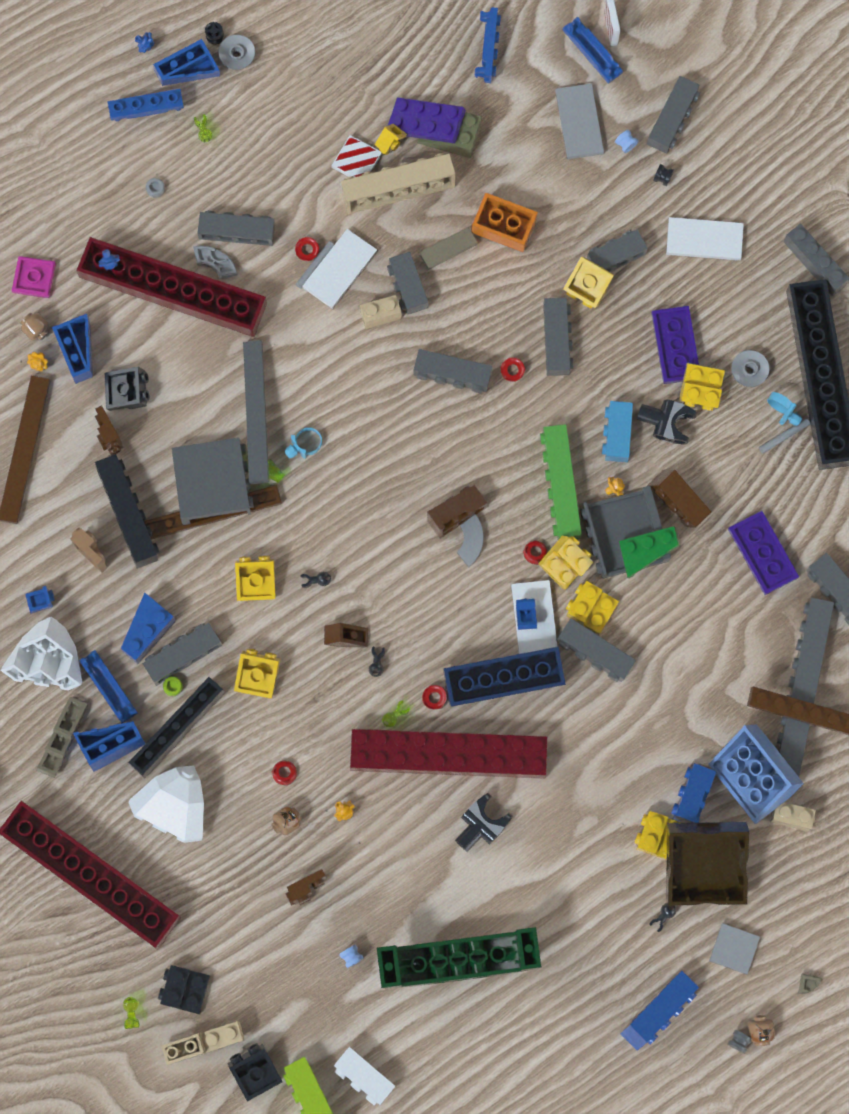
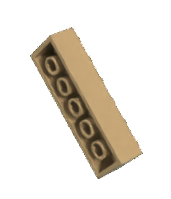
(398, 183)

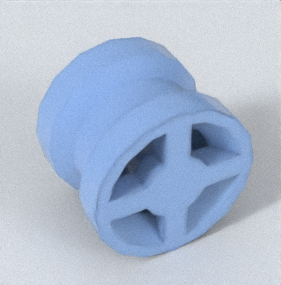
(626, 141)
(351, 956)

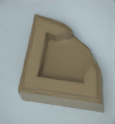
(808, 983)

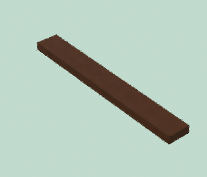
(24, 449)
(172, 523)

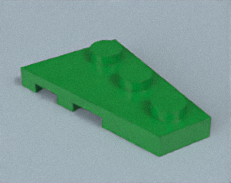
(646, 548)

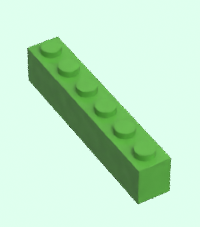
(561, 482)

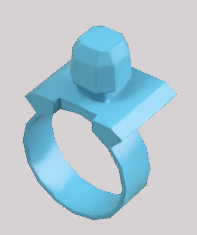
(784, 406)
(292, 451)

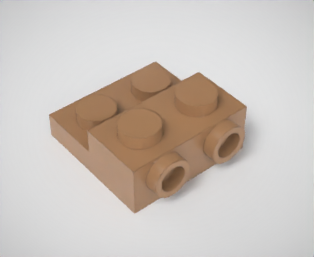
(87, 545)

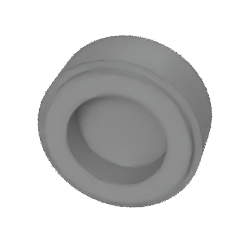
(155, 188)

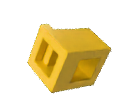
(390, 139)

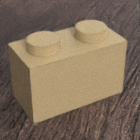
(380, 312)
(793, 816)

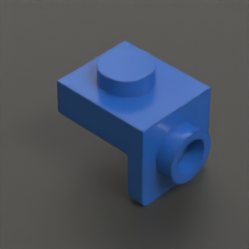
(40, 599)
(526, 614)

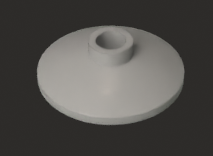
(236, 44)
(752, 360)

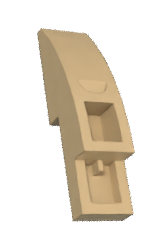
(203, 1043)

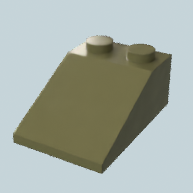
(465, 140)

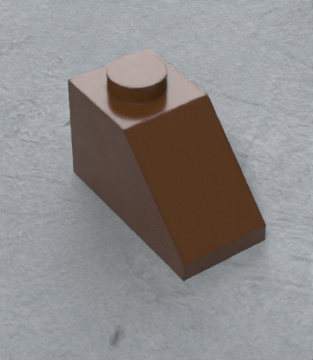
(345, 635)

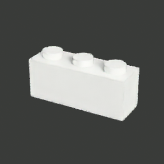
(363, 1077)

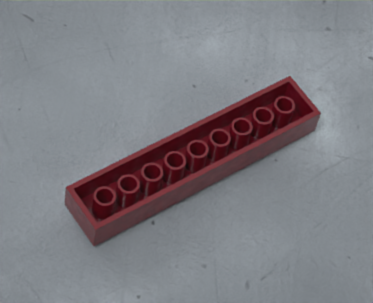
(174, 287)
(448, 753)
(89, 875)

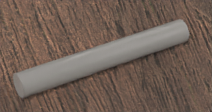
(314, 265)
(783, 436)

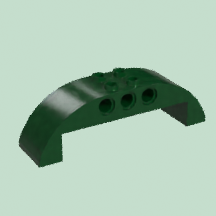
(459, 959)

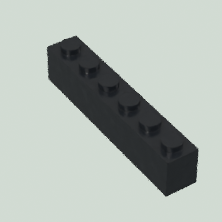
(126, 511)
(176, 727)

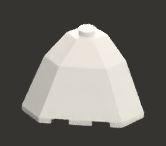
(45, 657)
(173, 803)

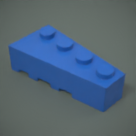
(660, 1010)

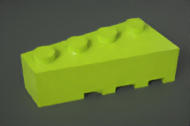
(306, 1088)

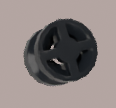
(214, 28)
(663, 175)

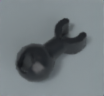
(320, 579)
(376, 666)
(665, 913)

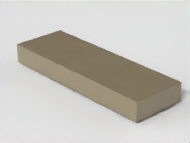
(448, 248)

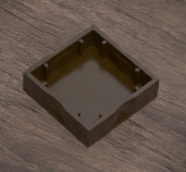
(707, 863)

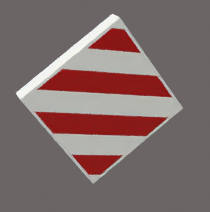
(612, 22)
(356, 158)

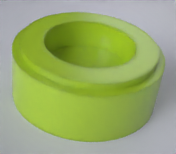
(172, 686)

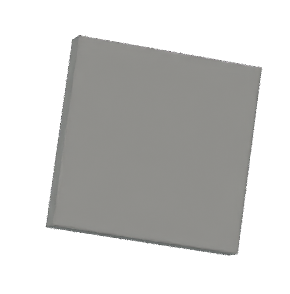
(734, 948)

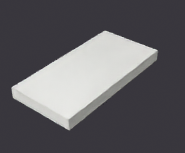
(704, 238)
(339, 268)
(545, 634)

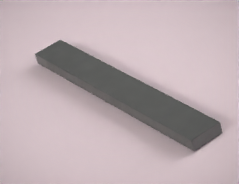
(256, 412)

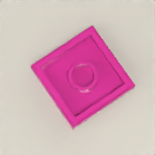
(33, 277)

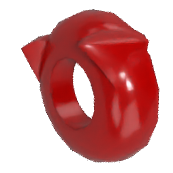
(304, 241)
(512, 361)
(533, 559)
(429, 691)
(281, 780)

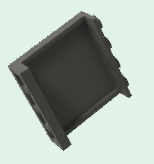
(211, 479)
(616, 521)

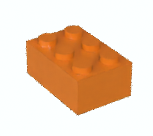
(504, 222)

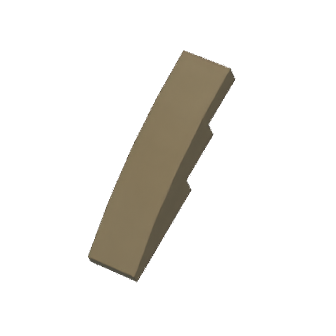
(62, 737)

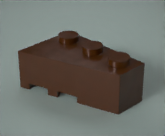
(679, 498)
(456, 510)

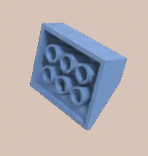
(755, 773)

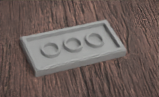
(579, 121)

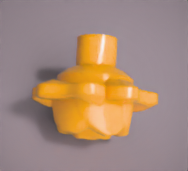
(37, 361)
(615, 486)
(344, 810)

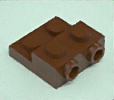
(107, 434)
(300, 891)

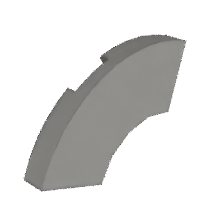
(216, 260)
(472, 541)

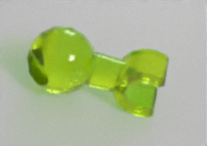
(204, 134)
(391, 717)
(130, 1006)

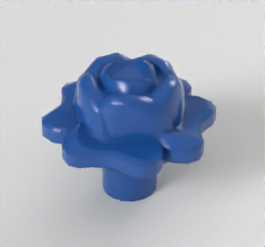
(145, 42)
(109, 260)

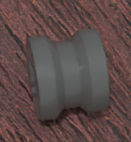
(739, 1041)

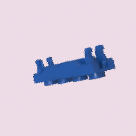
(490, 38)
(592, 50)
(145, 105)
(108, 687)

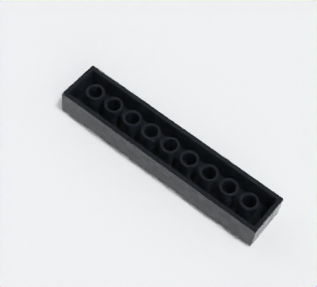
(821, 371)

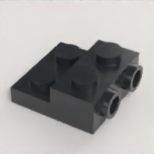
(126, 388)
(184, 989)
(254, 1071)

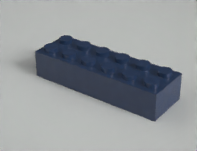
(504, 676)

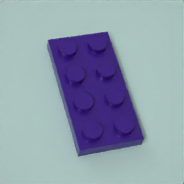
(427, 119)
(674, 342)
(763, 553)

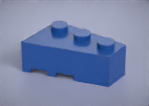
(187, 65)
(75, 344)
(146, 628)
(109, 743)
(693, 794)

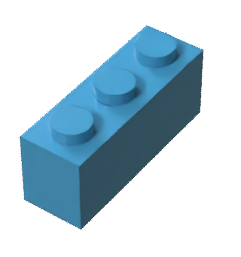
(617, 431)

